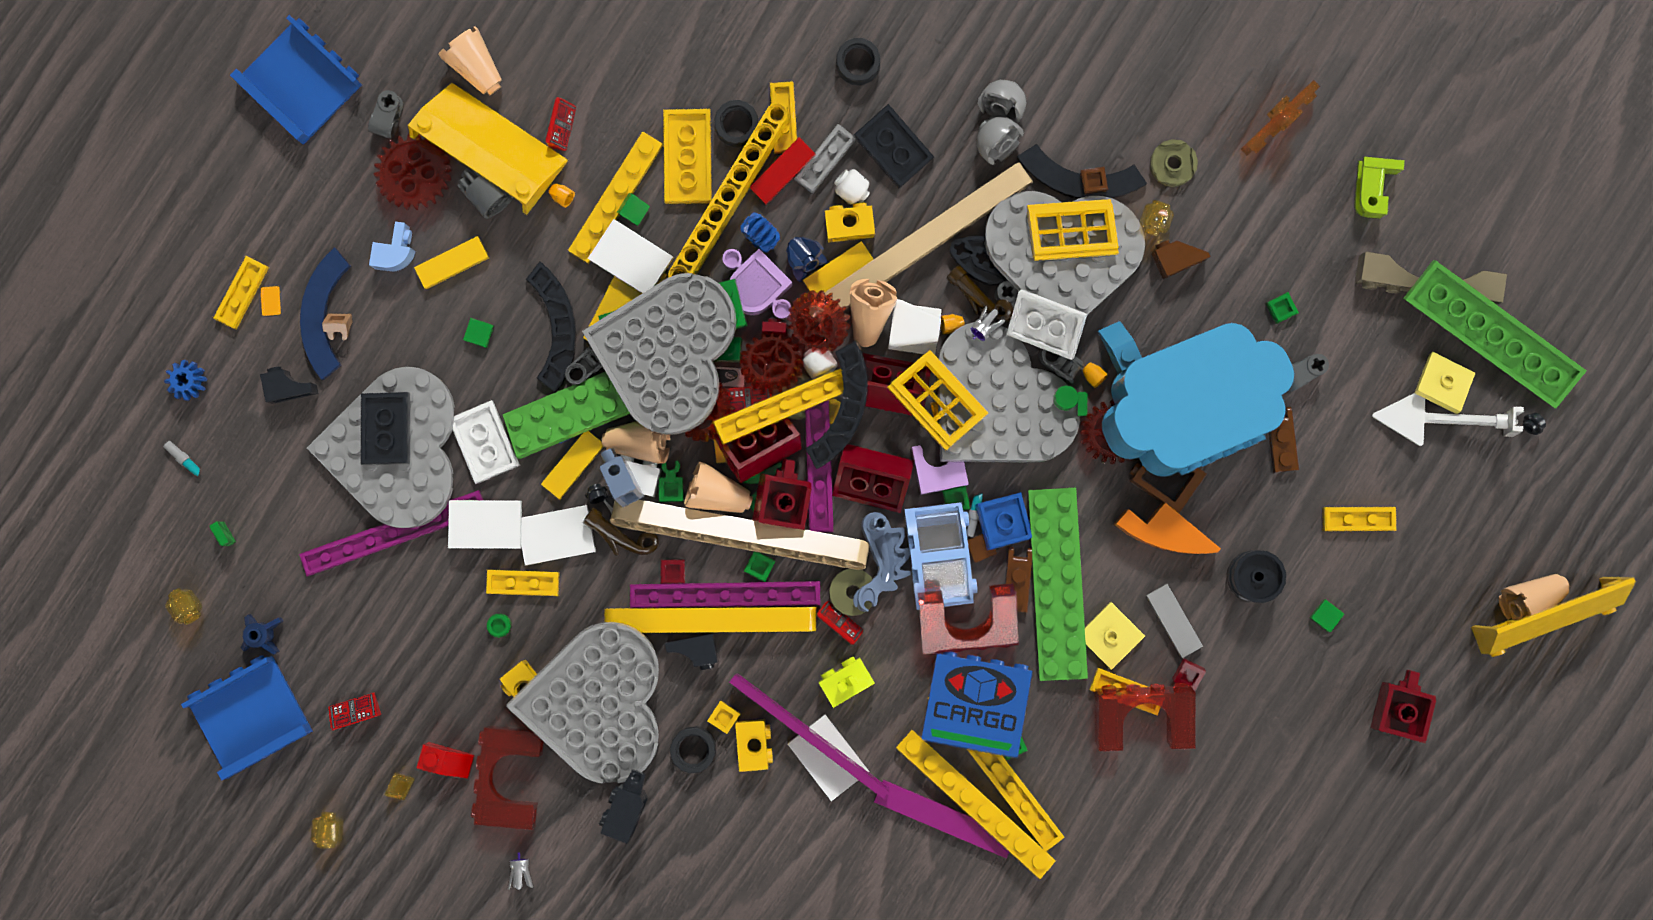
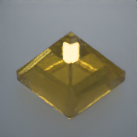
(399, 786)

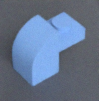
(393, 256)

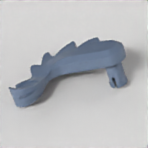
(884, 546)

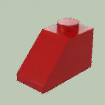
(445, 760)

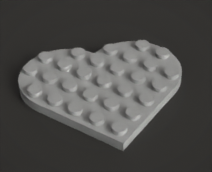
(1070, 281)
(664, 351)
(1018, 400)
(396, 492)
(594, 702)

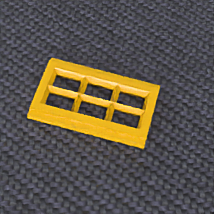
(1078, 250)
(920, 413)

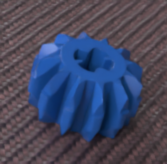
(760, 232)
(191, 373)

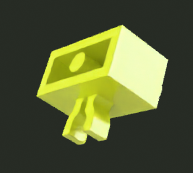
(846, 681)

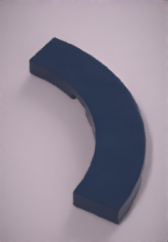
(314, 312)

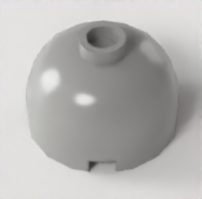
(1003, 99)
(998, 138)

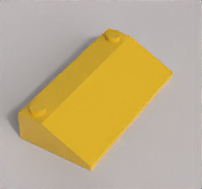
(488, 144)
(1513, 632)

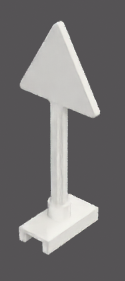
(1409, 416)

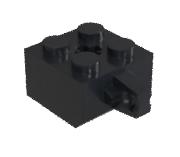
(626, 808)

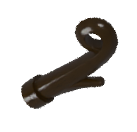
(959, 278)
(614, 536)

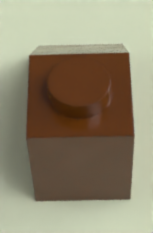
(1176, 257)

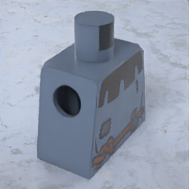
(623, 485)

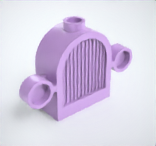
(759, 283)

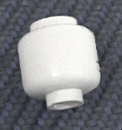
(852, 186)
(818, 363)

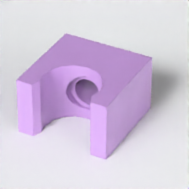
(936, 479)

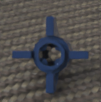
(804, 256)
(264, 632)

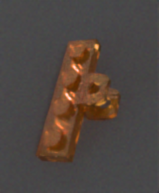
(1281, 117)

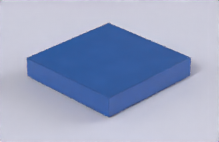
(1004, 521)

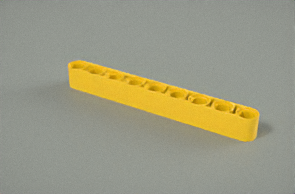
(730, 184)
(715, 619)

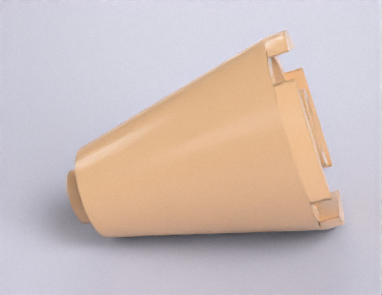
(473, 61)
(870, 309)
(637, 442)
(716, 491)
(1533, 596)

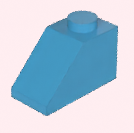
(1119, 346)

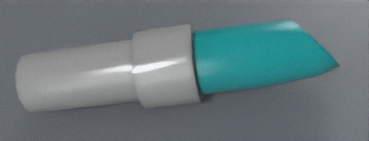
(182, 458)
(973, 516)

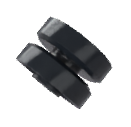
(1269, 581)

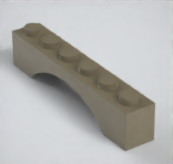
(1382, 271)

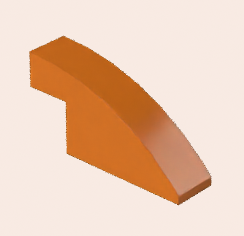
(1166, 531)

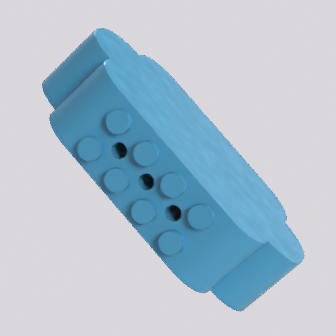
(1198, 400)

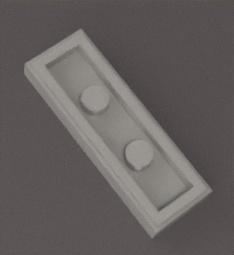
(827, 157)
(1174, 620)

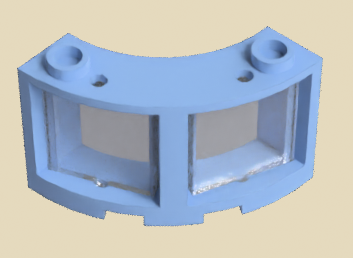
(942, 552)

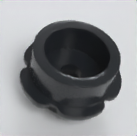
(1534, 423)
(596, 493)

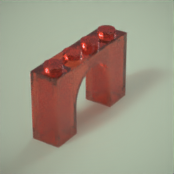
(997, 630)
(1115, 703)
(491, 806)

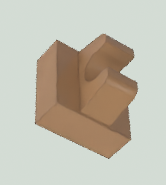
(337, 323)

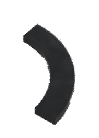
(1069, 182)
(562, 326)
(851, 407)

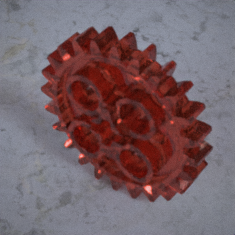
(424, 189)

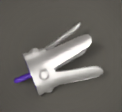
(980, 327)
(517, 868)

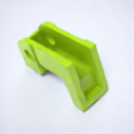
(1371, 185)

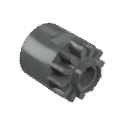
(483, 194)

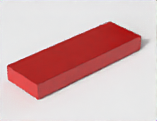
(783, 170)

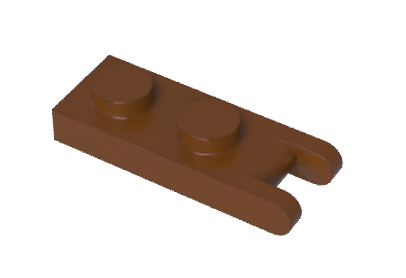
(1284, 445)
(1019, 573)

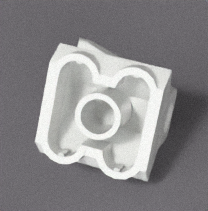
(914, 328)

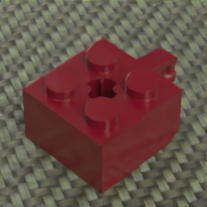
(778, 486)
(1405, 696)

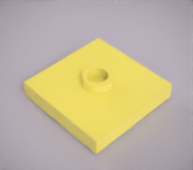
(1445, 383)
(1112, 635)

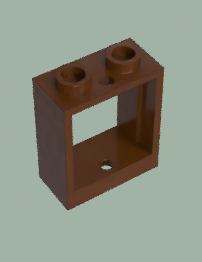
(1183, 495)

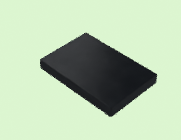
(893, 146)
(385, 428)

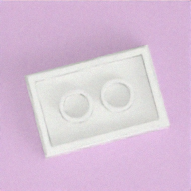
(630, 257)
(1046, 324)
(484, 442)
(484, 524)
(556, 535)
(826, 772)

